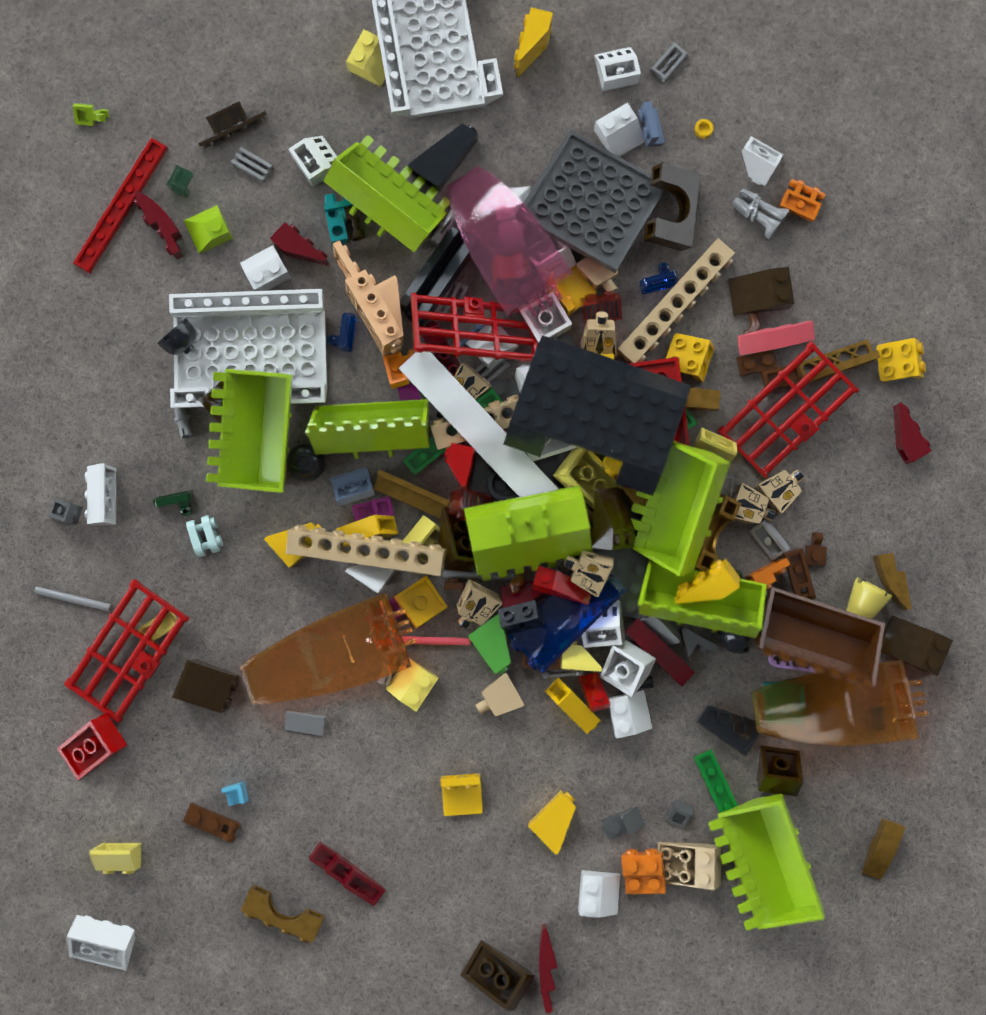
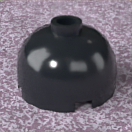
(179, 339)
(304, 463)
(734, 642)

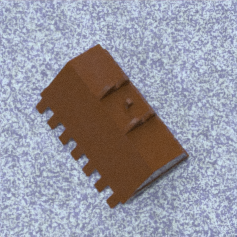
(821, 637)

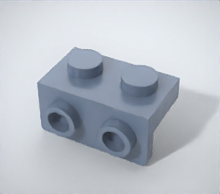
(650, 125)
(352, 486)

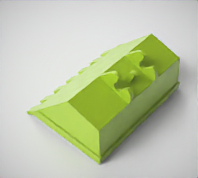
(386, 194)
(370, 427)
(251, 430)
(680, 509)
(528, 531)
(736, 613)
(768, 864)

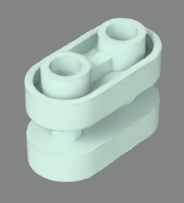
(213, 542)

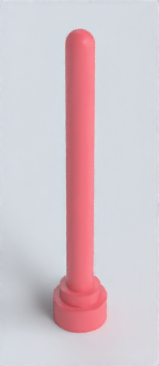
(439, 640)

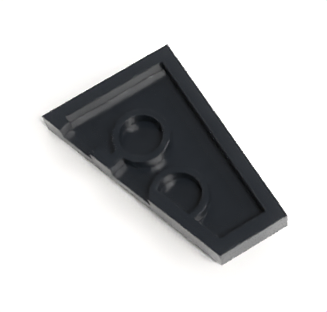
(733, 729)

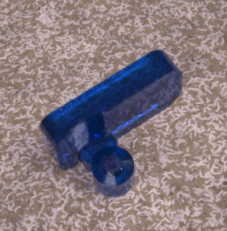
(662, 281)
(347, 333)

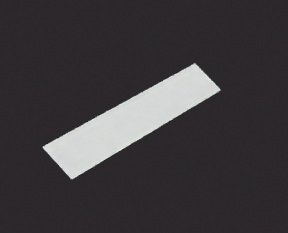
(475, 424)

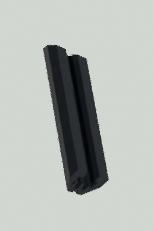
(437, 273)

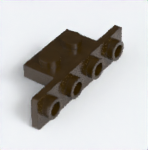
(228, 120)

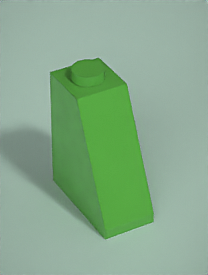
(492, 645)

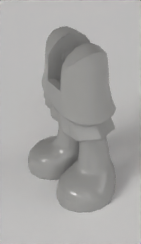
(751, 211)

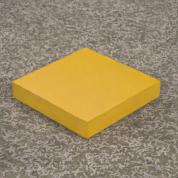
(421, 602)

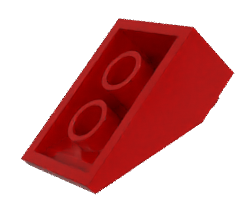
(92, 746)

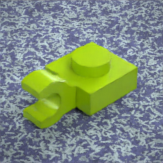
(85, 114)

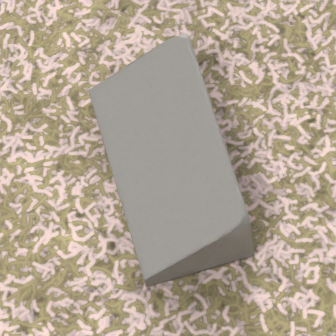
(769, 539)
(662, 629)
(305, 723)

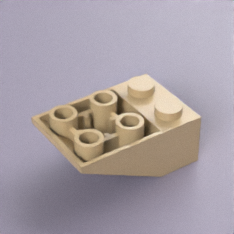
(692, 864)

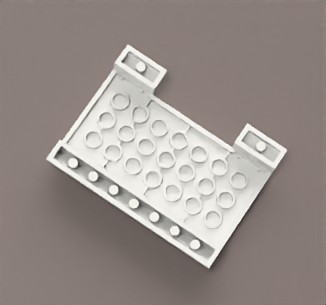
(432, 58)
(252, 333)

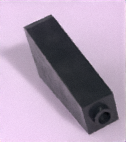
(444, 157)

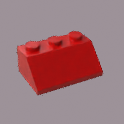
(460, 462)

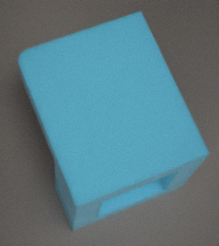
(236, 793)

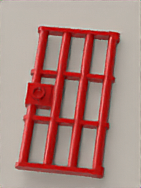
(472, 314)
(798, 421)
(139, 659)

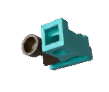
(336, 215)

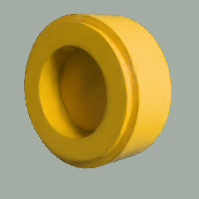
(703, 129)

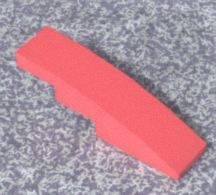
(776, 337)

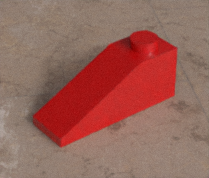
(559, 585)

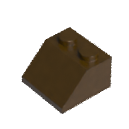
(779, 771)

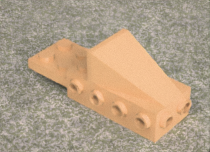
(374, 303)

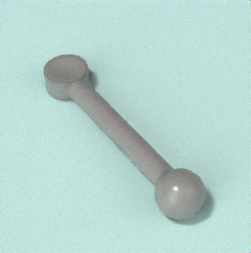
(547, 675)

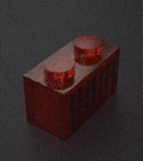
(608, 303)
(465, 498)

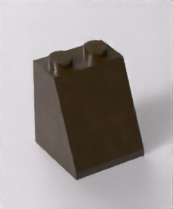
(206, 686)

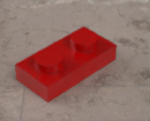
(594, 692)

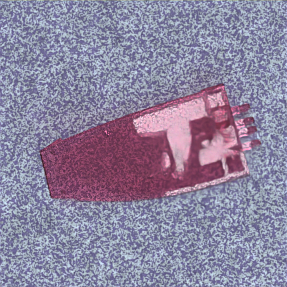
(506, 242)

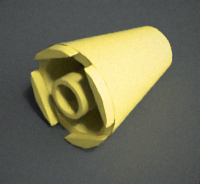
(866, 599)

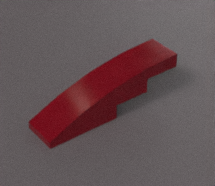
(664, 655)
(347, 874)
(545, 963)

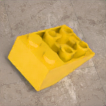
(533, 38)
(709, 585)

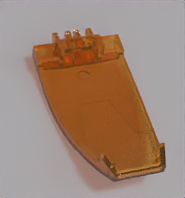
(331, 654)
(839, 713)

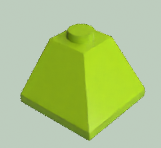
(208, 229)

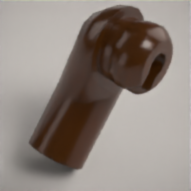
(754, 323)
(516, 582)

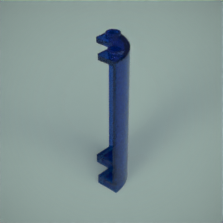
(563, 625)

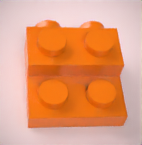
(766, 573)
(644, 872)

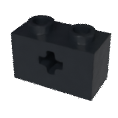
(521, 617)

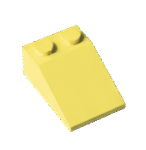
(586, 470)

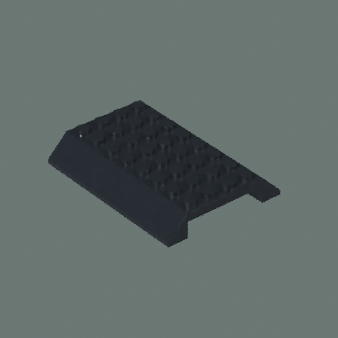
(599, 409)

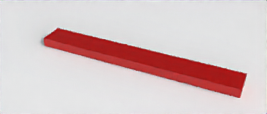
(120, 205)

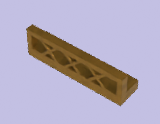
(846, 365)
(410, 494)

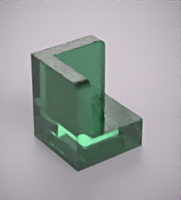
(179, 181)

